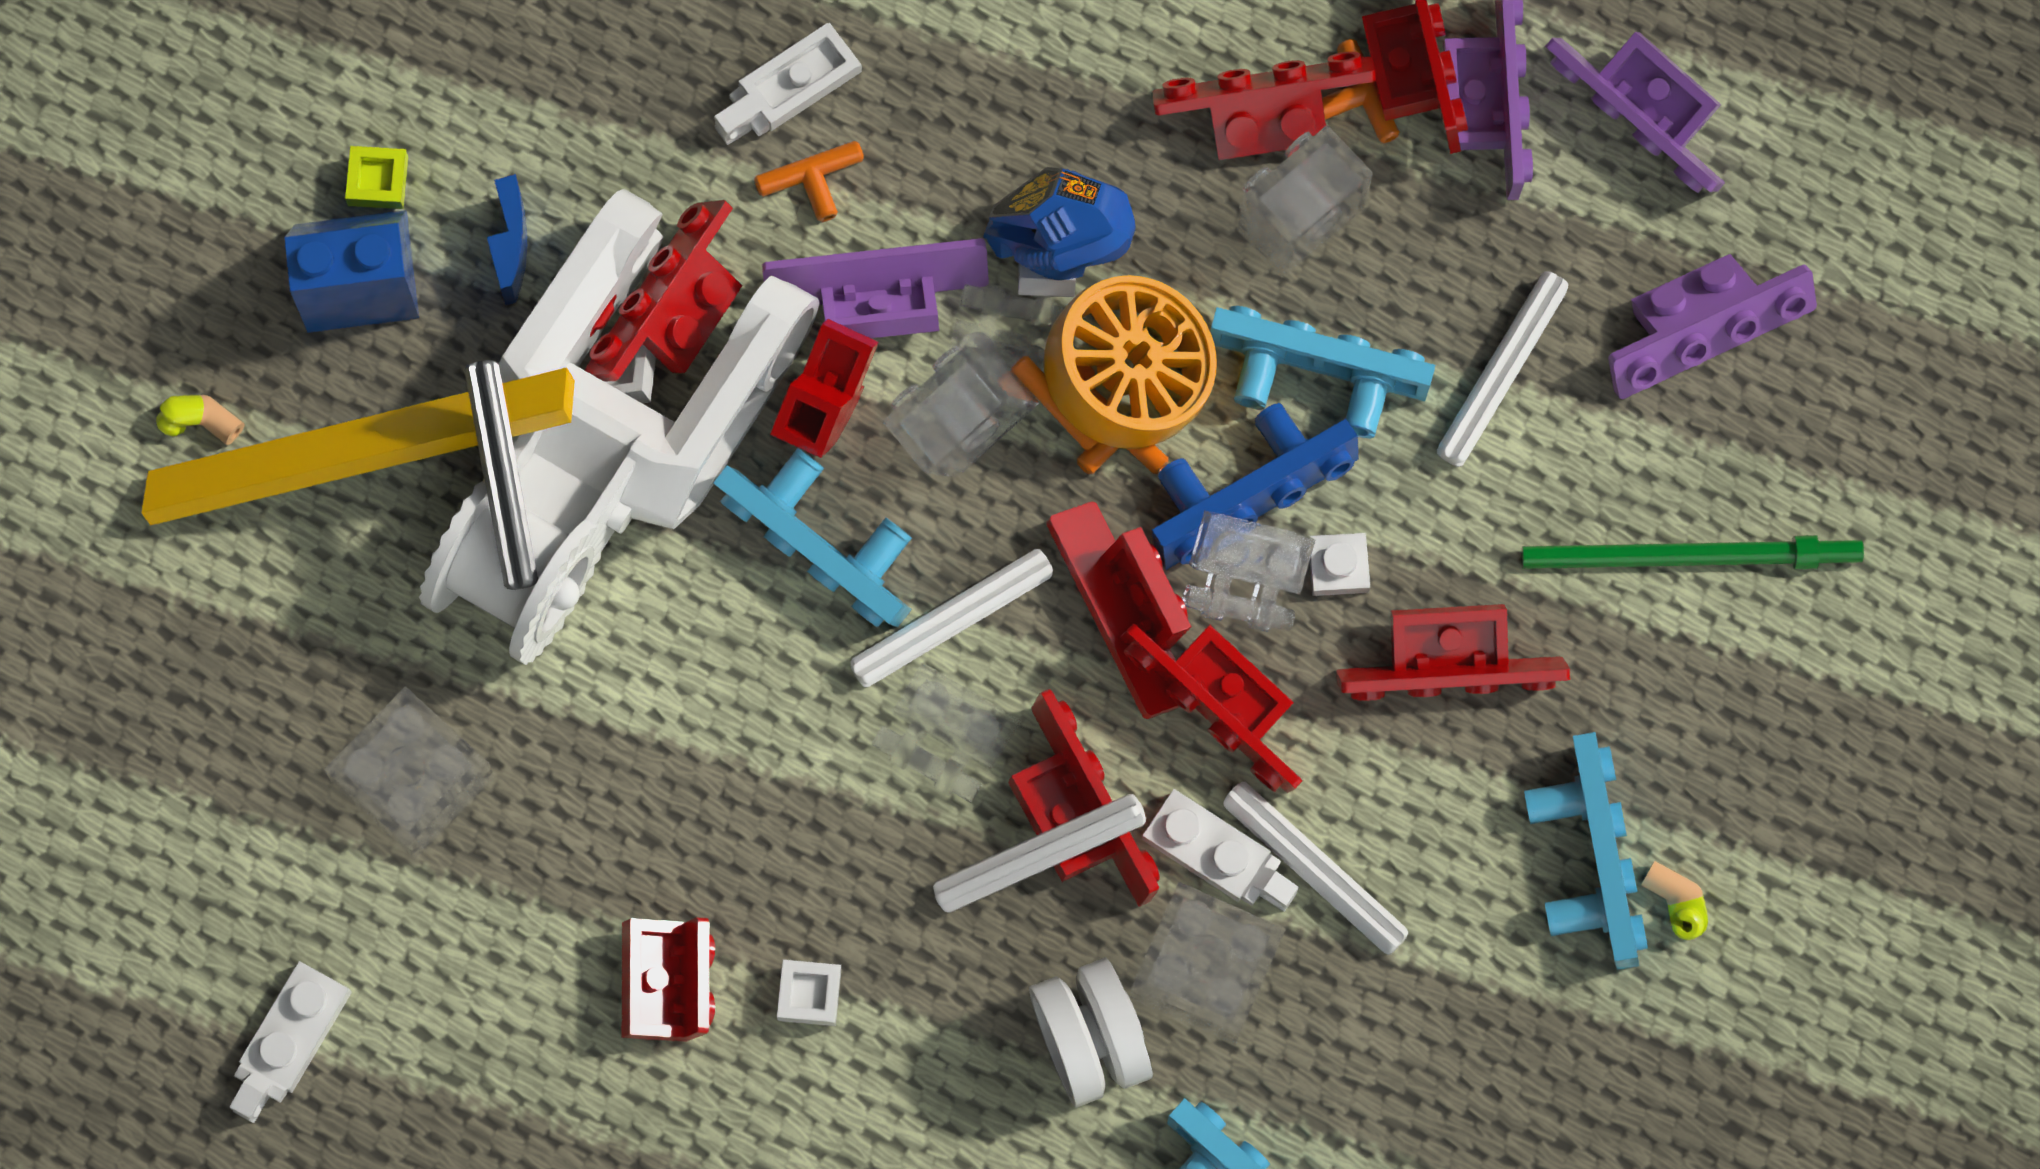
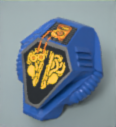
(1075, 219)

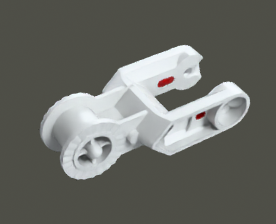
(616, 453)

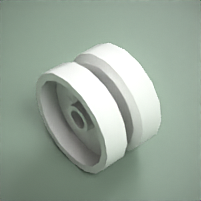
(1097, 1030)

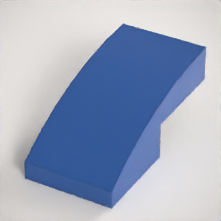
(510, 247)

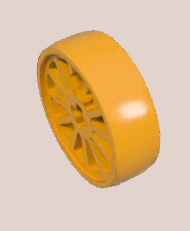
(1179, 328)

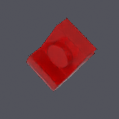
(826, 391)

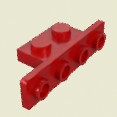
(1411, 69)
(1267, 108)
(676, 301)
(1122, 587)
(1451, 650)
(1226, 692)
(1070, 787)

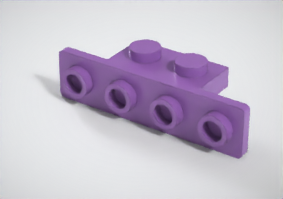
(1489, 91)
(1652, 96)
(886, 288)
(1705, 317)

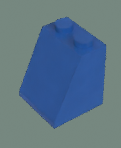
(352, 271)

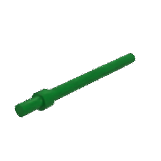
(1802, 552)

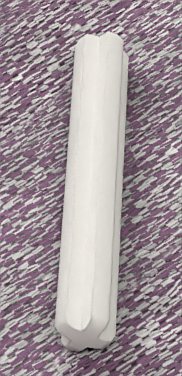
(1502, 369)
(951, 618)
(1039, 853)
(1315, 868)

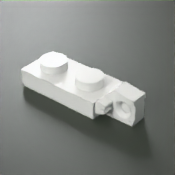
(788, 84)
(1218, 853)
(287, 1039)

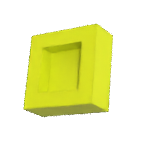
(376, 177)

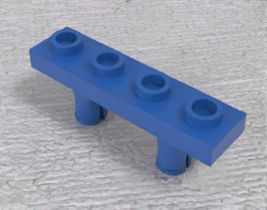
(1275, 484)

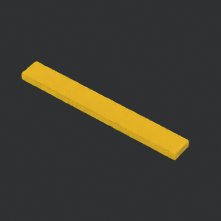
(348, 449)

